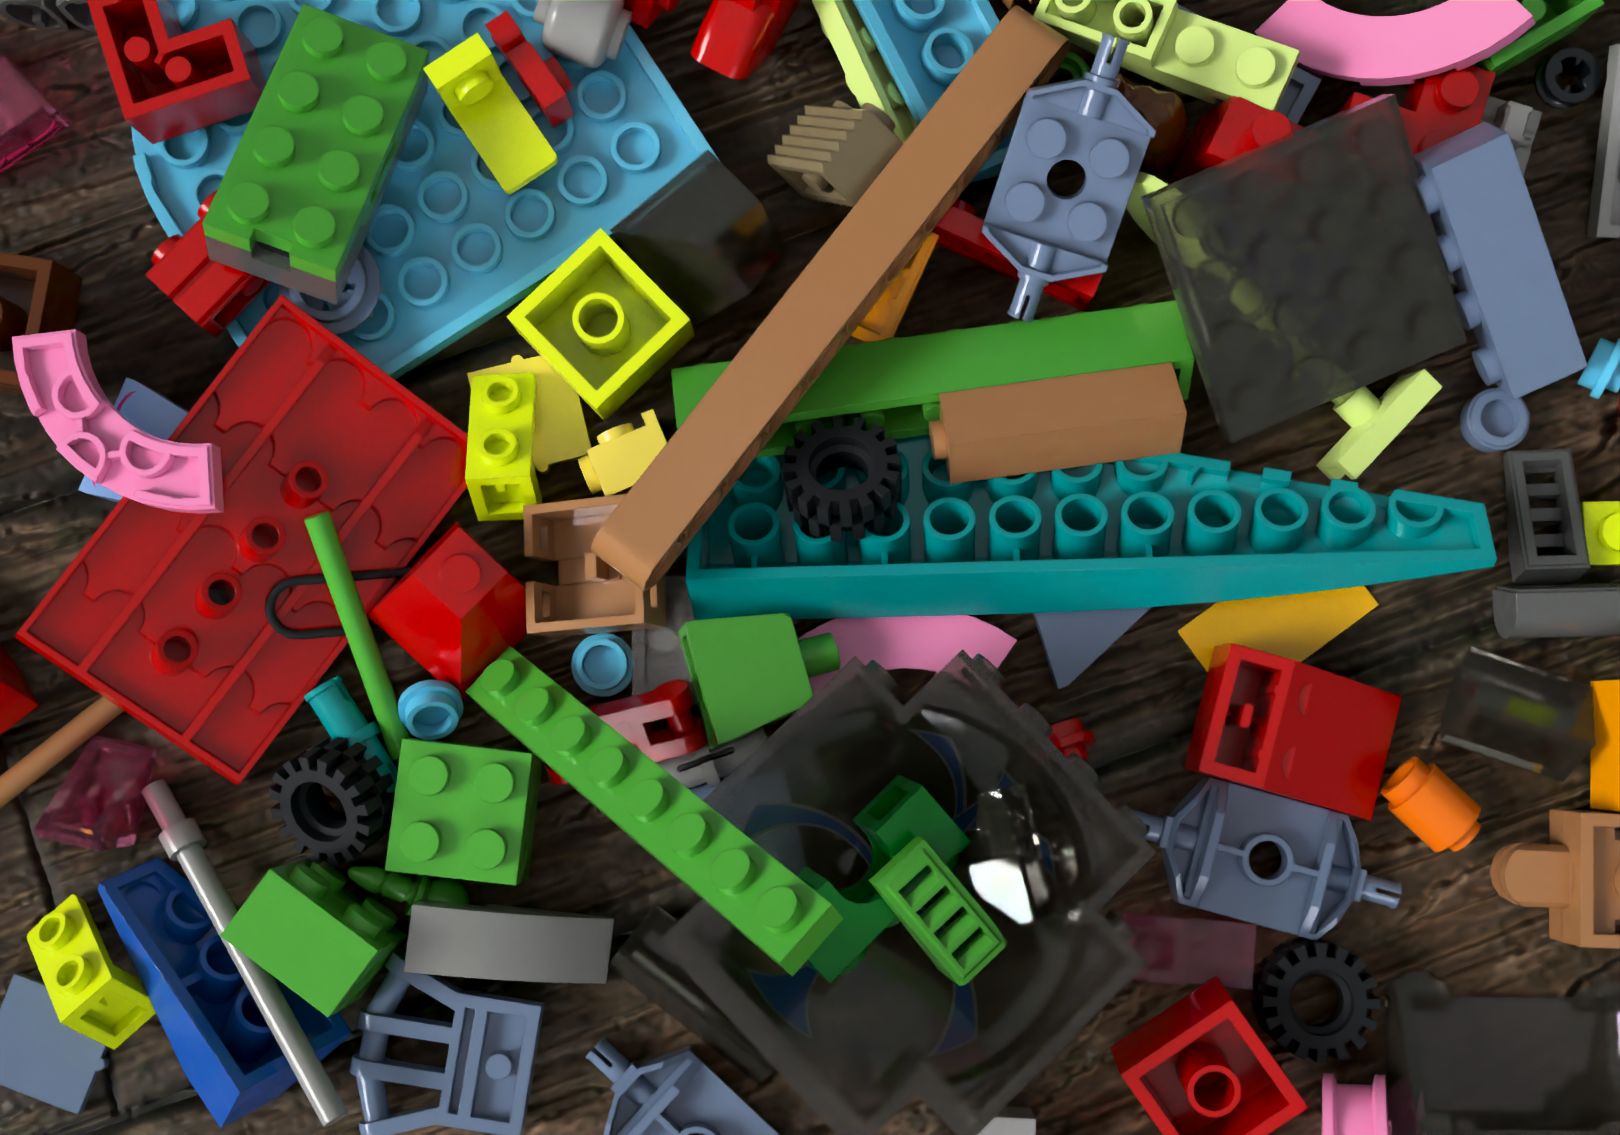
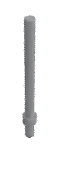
(185, 844)

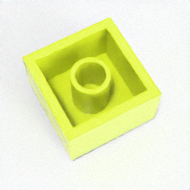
(602, 324)

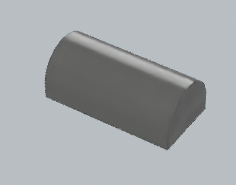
(1557, 610)

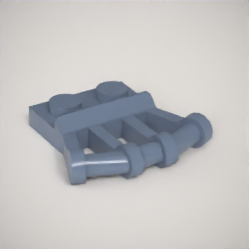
(486, 1064)

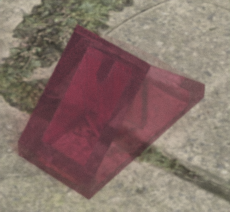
(100, 797)

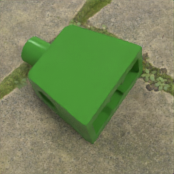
(751, 671)

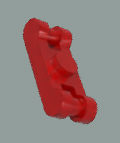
(633, 716)

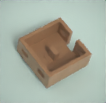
(590, 592)

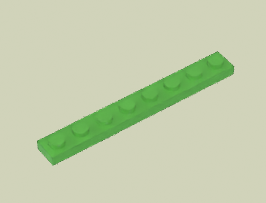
(658, 812)

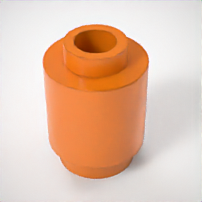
(1432, 805)

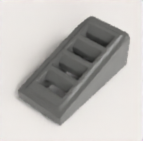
(1567, 516)

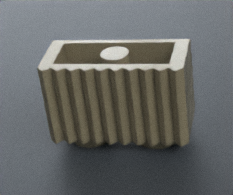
(836, 151)

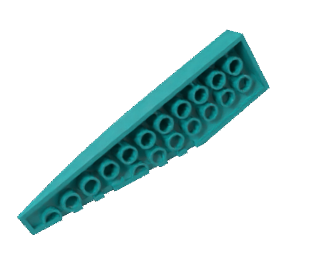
(1071, 541)

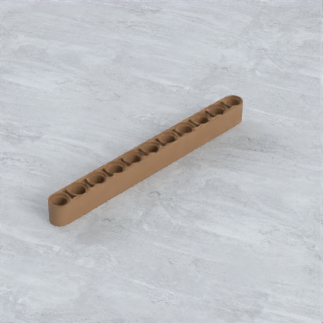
(828, 301)

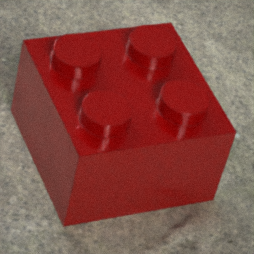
(1206, 1069)

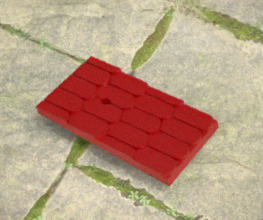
(299, 435)

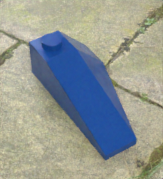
(203, 997)

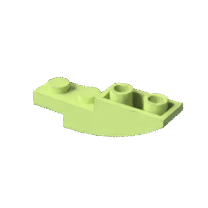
(1179, 48)

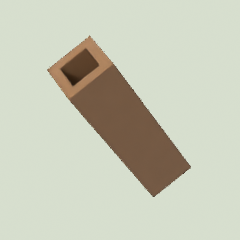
(1059, 423)

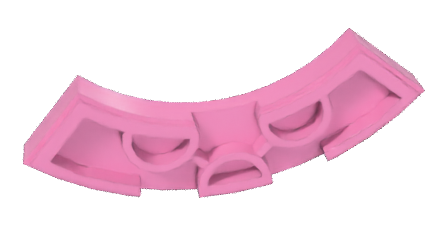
(1399, 46)
(100, 441)
(911, 642)

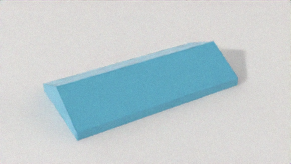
(928, 47)

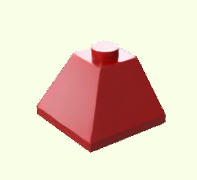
(455, 609)

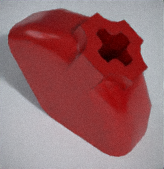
(741, 34)

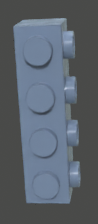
(1498, 261)

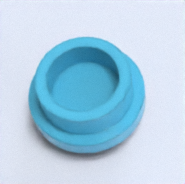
(1602, 369)
(602, 665)
(430, 709)

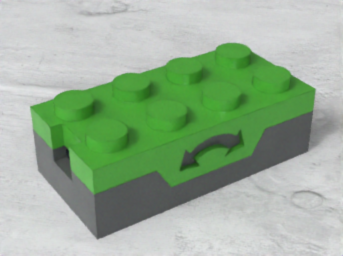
(317, 155)

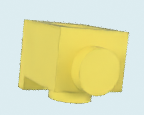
(622, 456)

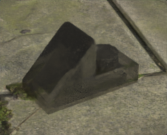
(1016, 872)

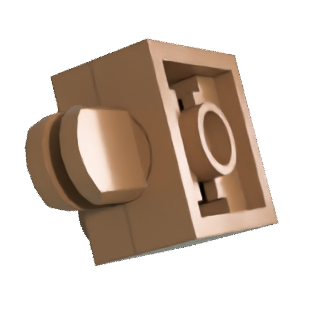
(1570, 876)

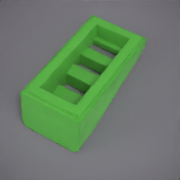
(967, 941)

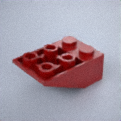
(1292, 730)

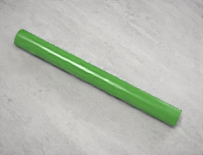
(357, 630)

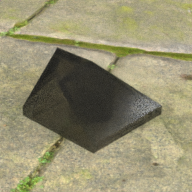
(701, 238)

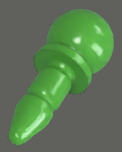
(404, 889)

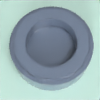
(1494, 421)

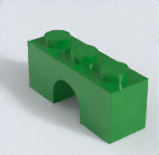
(890, 824)

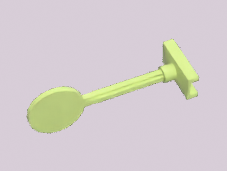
(1371, 419)

